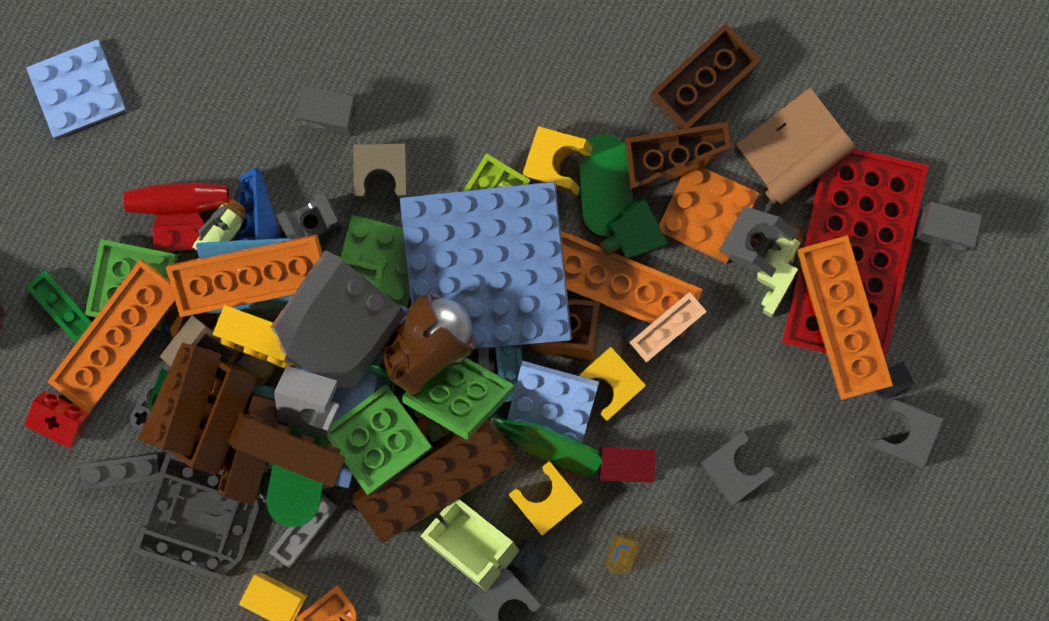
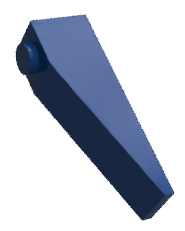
(260, 219)

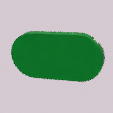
(604, 183)
(292, 497)

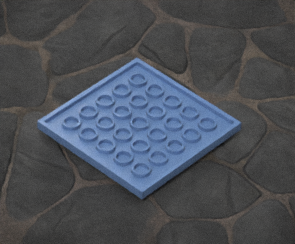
(494, 257)

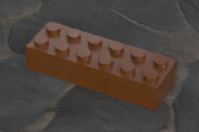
(435, 480)

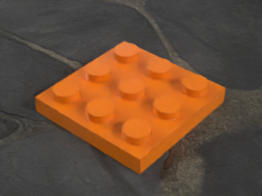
(705, 211)

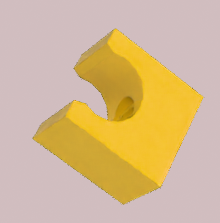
(546, 155)
(619, 376)
(554, 508)
(272, 599)

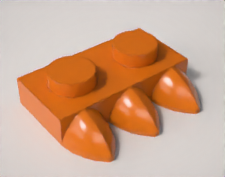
(330, 608)

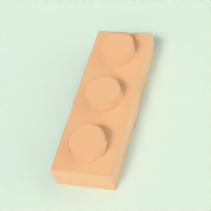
(668, 327)

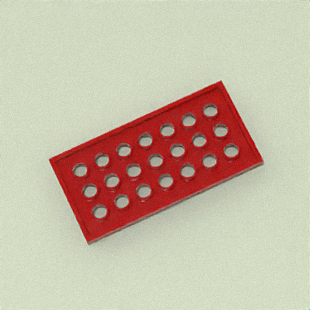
(896, 251)

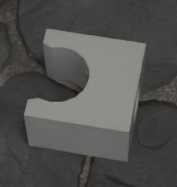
(306, 400)

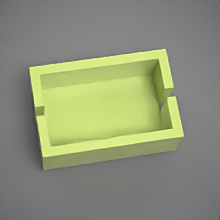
(470, 544)

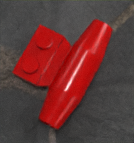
(176, 210)

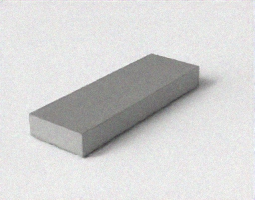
(297, 539)

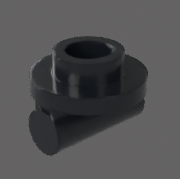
(634, 329)

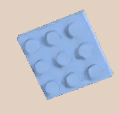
(76, 89)
(553, 400)

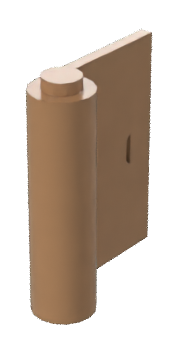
(796, 146)

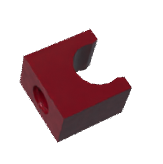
(627, 465)

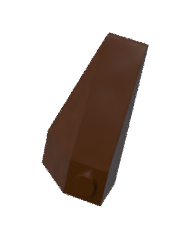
(584, 331)

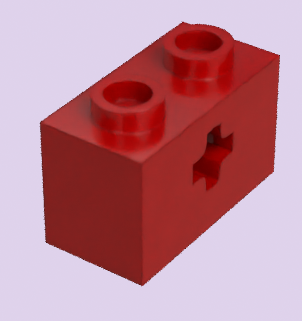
(57, 419)

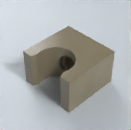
(380, 159)

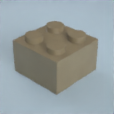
(198, 335)

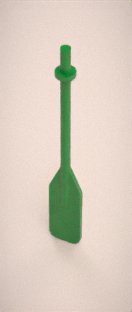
(538, 440)

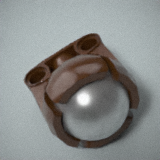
(430, 338)

